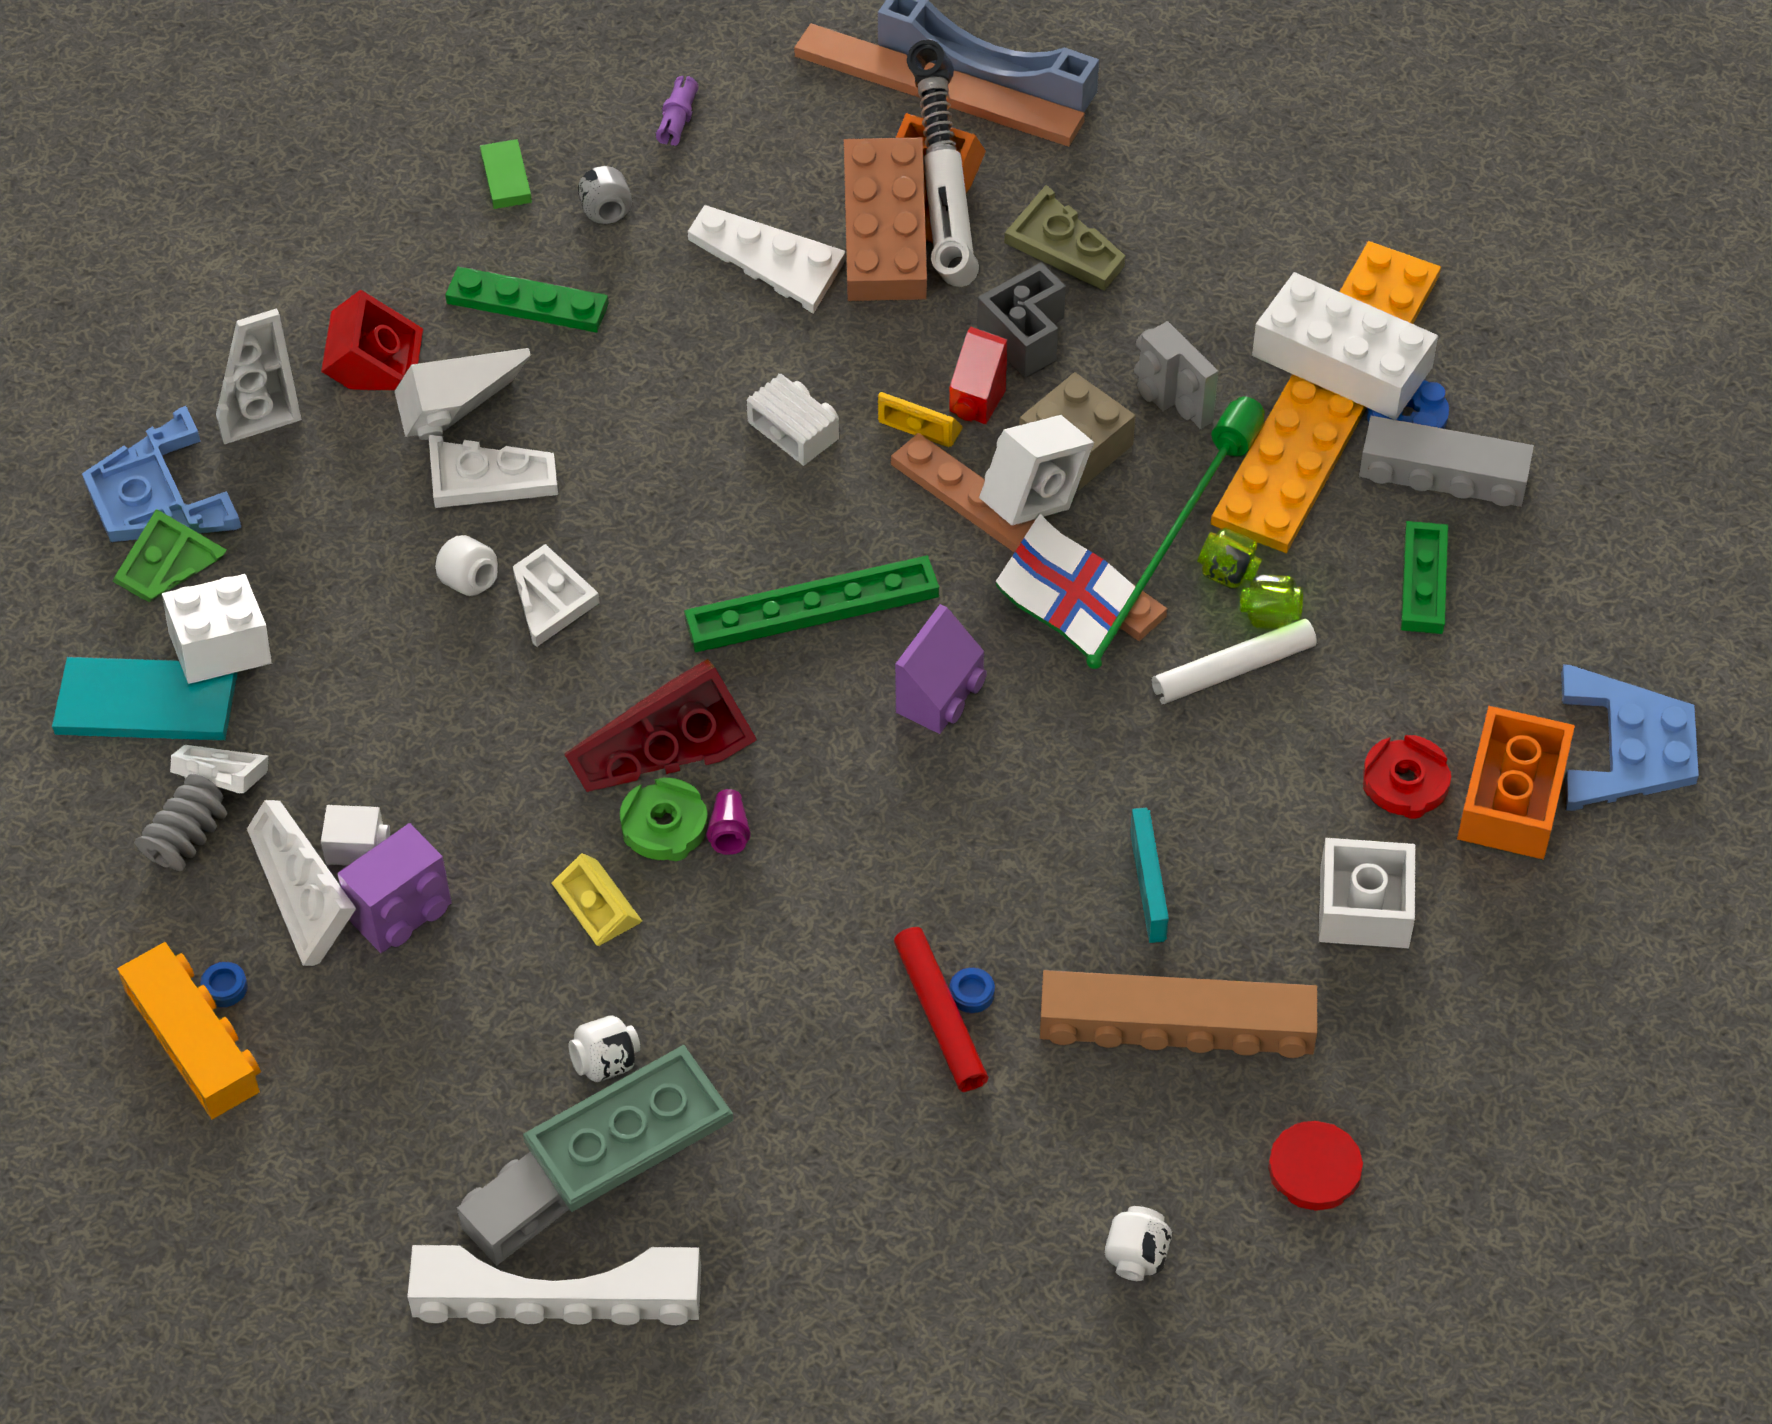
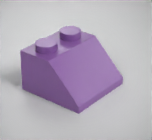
(938, 672)

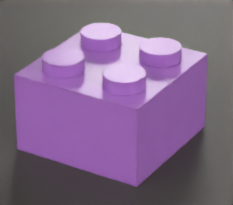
(396, 888)

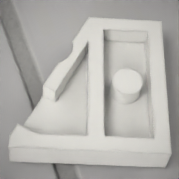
(551, 593)
(224, 768)

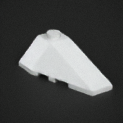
(257, 381)

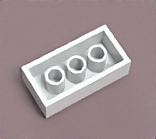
(1344, 345)

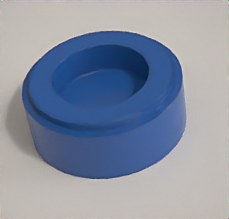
(225, 983)
(972, 990)

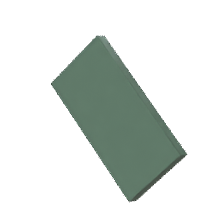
(627, 1128)

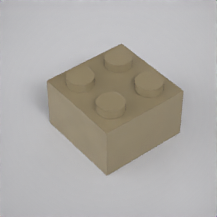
(1095, 415)

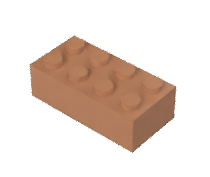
(885, 219)

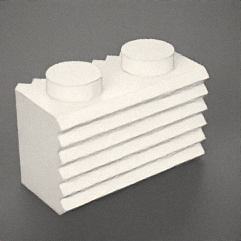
(793, 418)

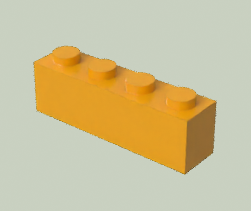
(190, 1030)

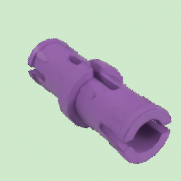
(677, 110)

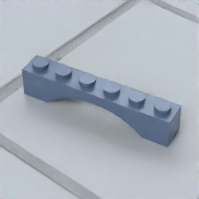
(1053, 75)

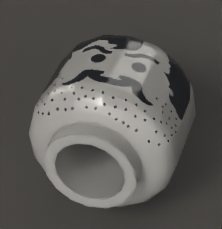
(604, 195)

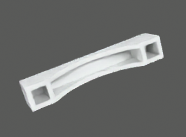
(654, 1285)

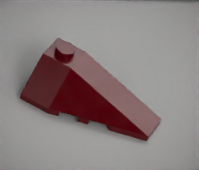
(673, 726)

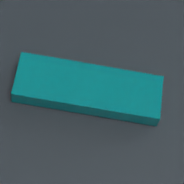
(1149, 875)

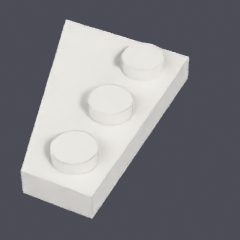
(484, 475)

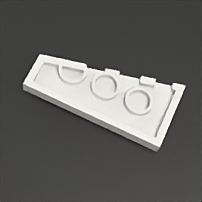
(782, 259)
(301, 882)

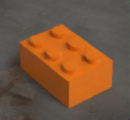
(1516, 782)

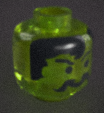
(1229, 558)
(1272, 601)

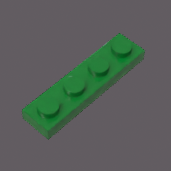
(527, 299)

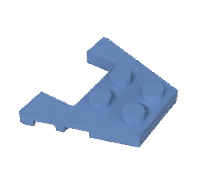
(137, 482)
(1648, 740)

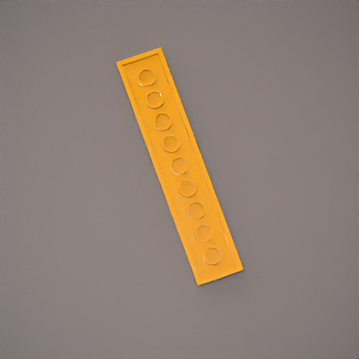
(1312, 424)

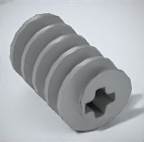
(182, 823)

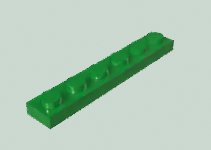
(811, 603)

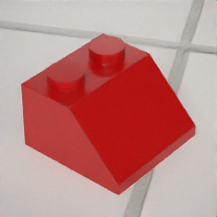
(369, 344)

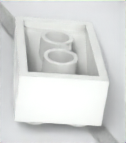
(444, 391)

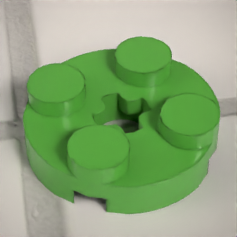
(670, 840)

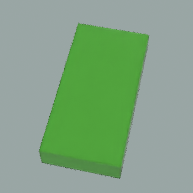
(505, 174)

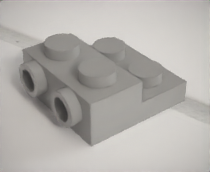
(1176, 374)

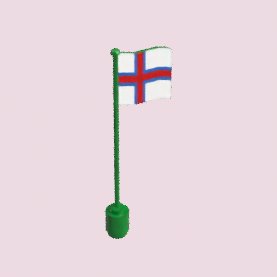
(1081, 591)

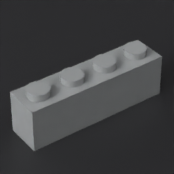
(1446, 461)
(510, 1208)

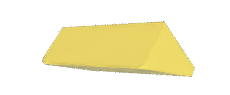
(595, 900)

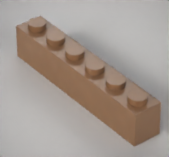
(1178, 1013)

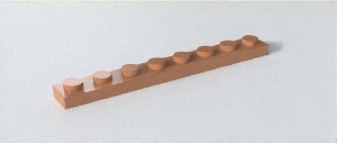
(961, 490)

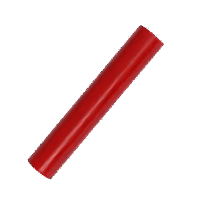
(940, 1009)

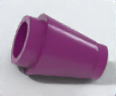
(728, 823)

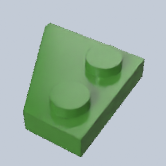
(165, 557)

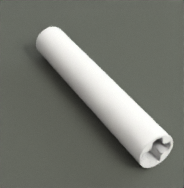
(1234, 661)

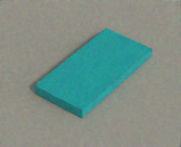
(141, 700)

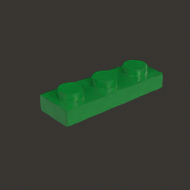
(1424, 577)

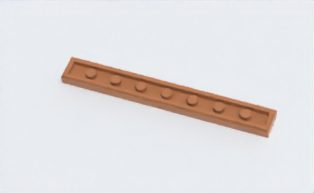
(965, 91)

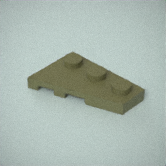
(1061, 240)

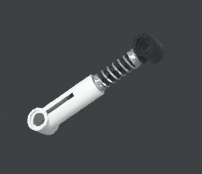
(943, 167)

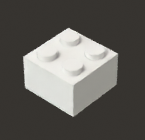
(1036, 469)
(216, 628)
(1367, 893)

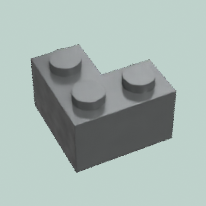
(1025, 315)

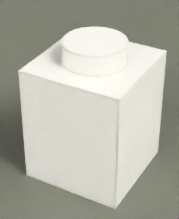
(351, 833)

